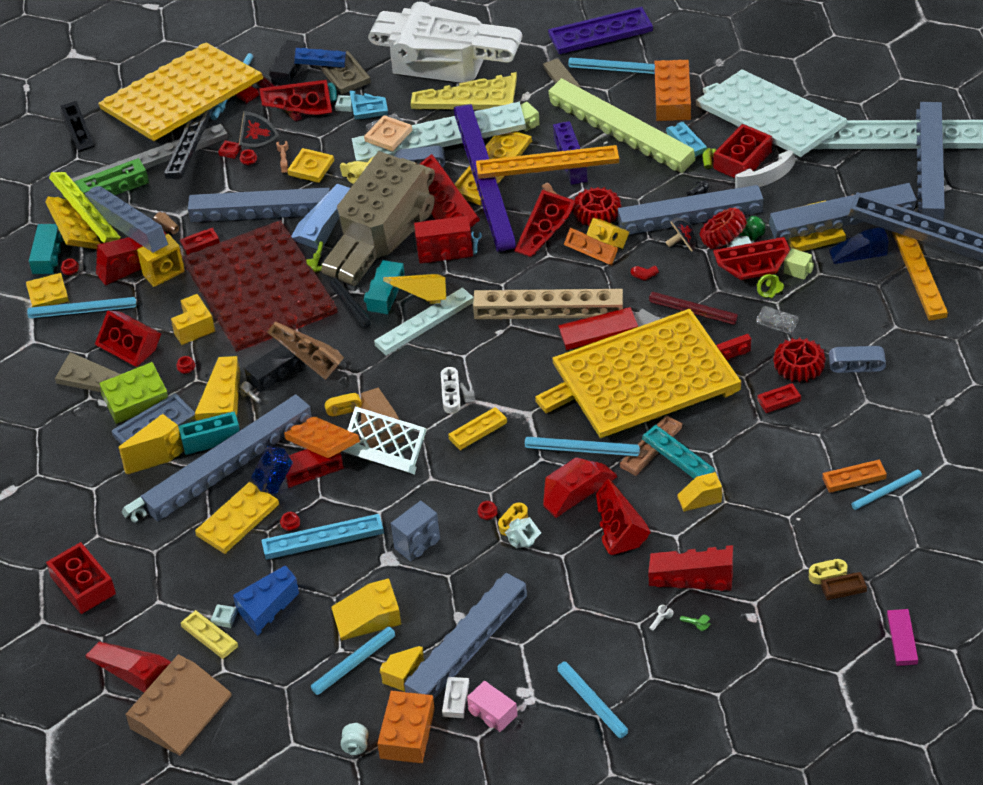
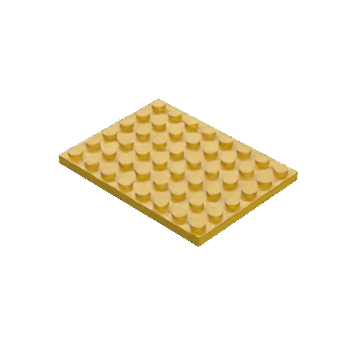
(180, 91)
(646, 373)

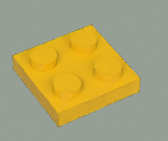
(310, 165)
(47, 291)

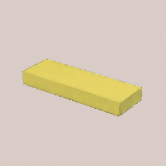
(209, 634)

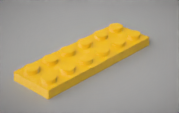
(500, 146)

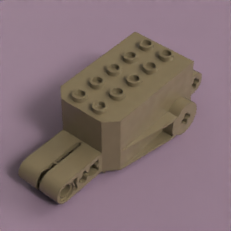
(379, 214)

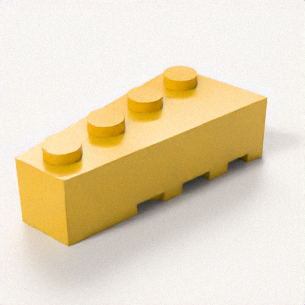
(221, 390)

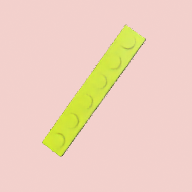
(84, 207)

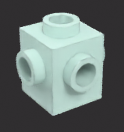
(522, 532)

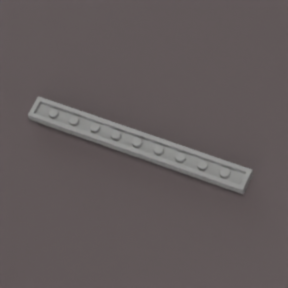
(163, 153)

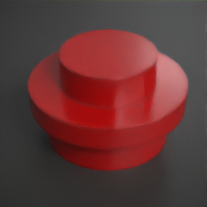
(248, 157)
(69, 267)
(185, 364)
(487, 510)
(290, 521)

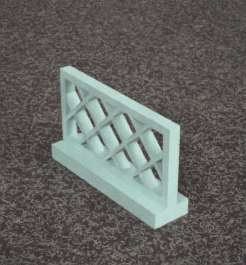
(383, 457)

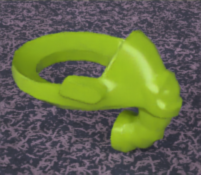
(314, 261)
(773, 281)

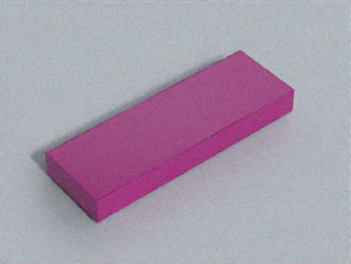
(902, 637)

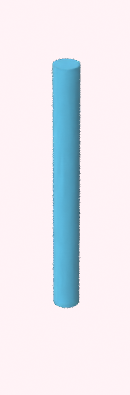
(886, 489)

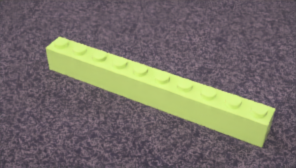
(622, 126)

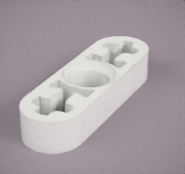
(447, 396)

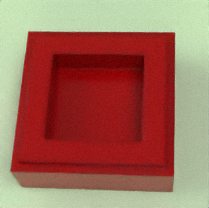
(248, 94)
(229, 149)

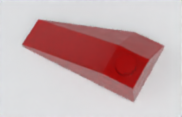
(301, 97)
(547, 216)
(620, 521)
(128, 664)

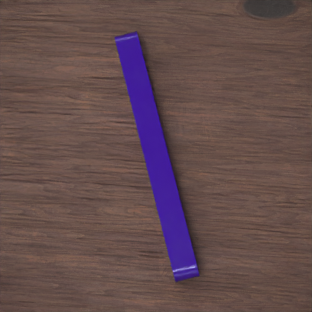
(487, 187)

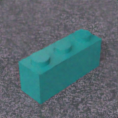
(45, 249)
(382, 294)
(208, 432)

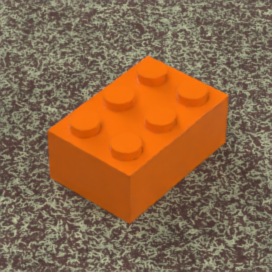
(406, 727)

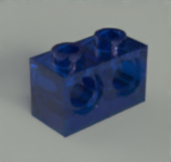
(272, 469)

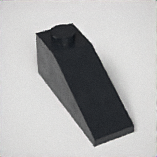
(76, 126)

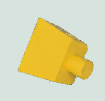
(604, 232)

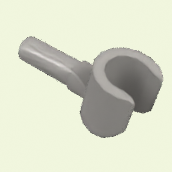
(246, 389)
(469, 396)

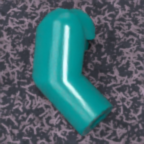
(332, 92)

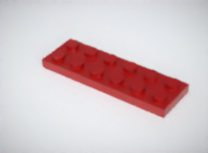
(447, 197)

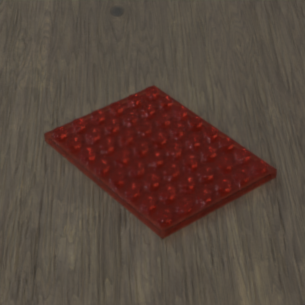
(258, 282)

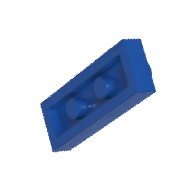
(320, 57)

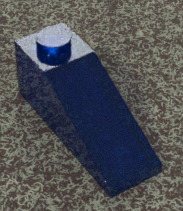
(864, 245)

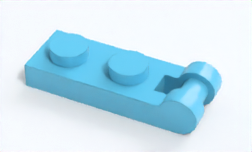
(683, 134)

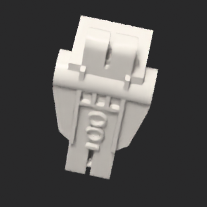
(441, 42)

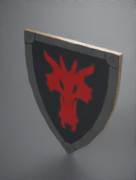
(256, 130)
(684, 232)

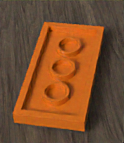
(321, 437)

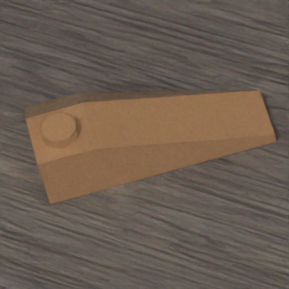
(314, 353)
(376, 402)

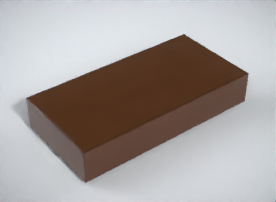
(843, 586)

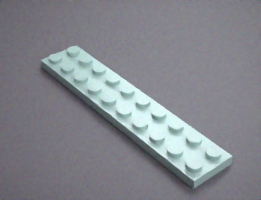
(446, 132)
(902, 135)

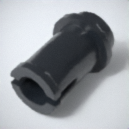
(700, 187)

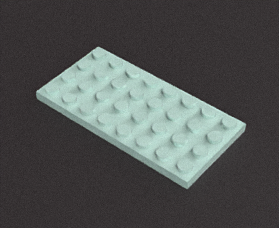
(773, 110)

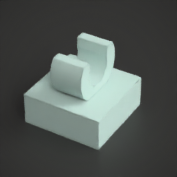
(133, 508)

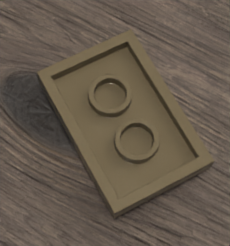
(347, 78)

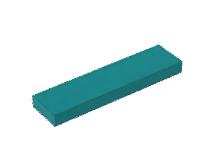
(676, 452)

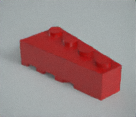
(117, 259)
(692, 569)

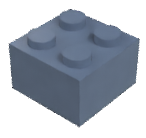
(415, 531)

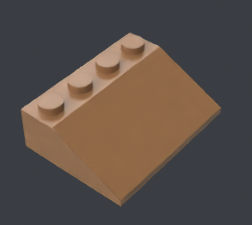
(177, 705)

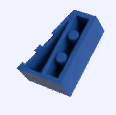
(266, 598)

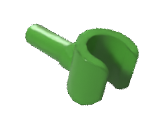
(701, 623)

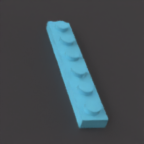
(322, 536)

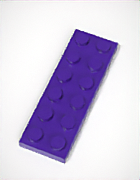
(600, 30)

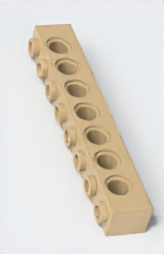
(545, 303)

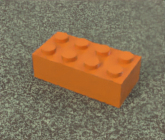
(672, 90)

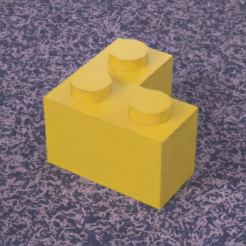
(194, 321)

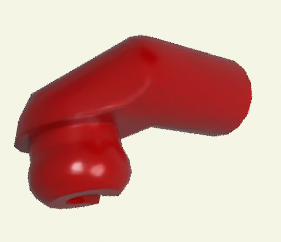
(644, 274)

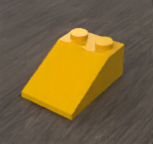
(429, 287)
(152, 445)
(367, 610)

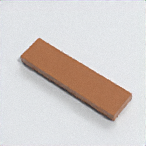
(635, 464)

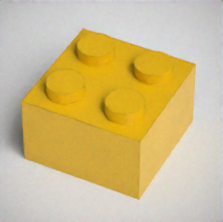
(161, 264)

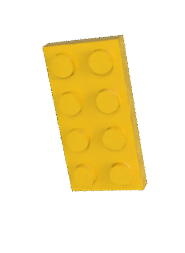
(70, 224)
(236, 517)

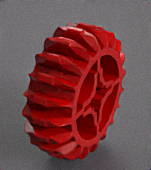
(596, 204)
(723, 228)
(799, 359)

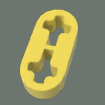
(827, 570)

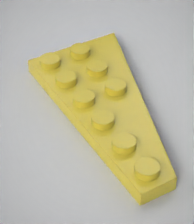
(480, 93)

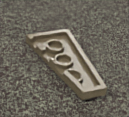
(83, 373)

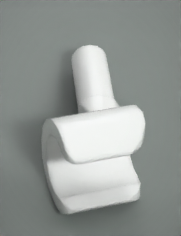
(667, 615)

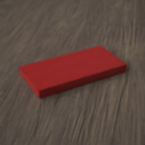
(596, 328)

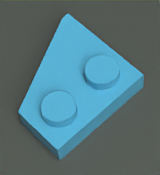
(368, 105)

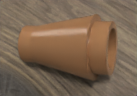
(166, 222)

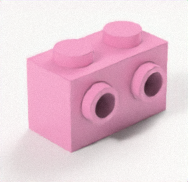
(492, 706)

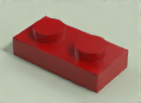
(199, 241)
(735, 346)
(779, 398)

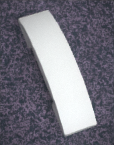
(767, 174)

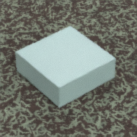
(343, 103)
(224, 616)

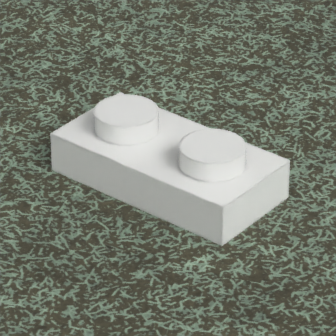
(455, 697)

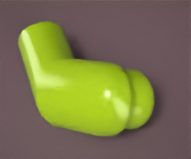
(707, 158)

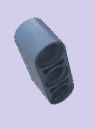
(420, 154)
(857, 359)

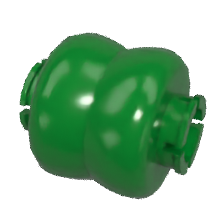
(754, 228)

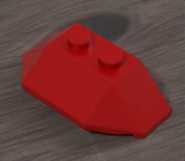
(753, 258)
(573, 484)

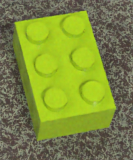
(133, 392)

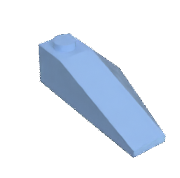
(321, 219)

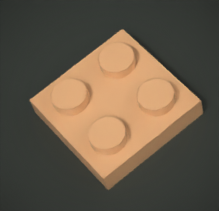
(388, 133)

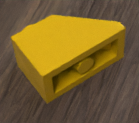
(701, 492)
(400, 666)

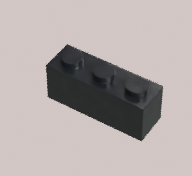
(284, 70)
(272, 368)

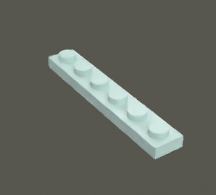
(423, 321)

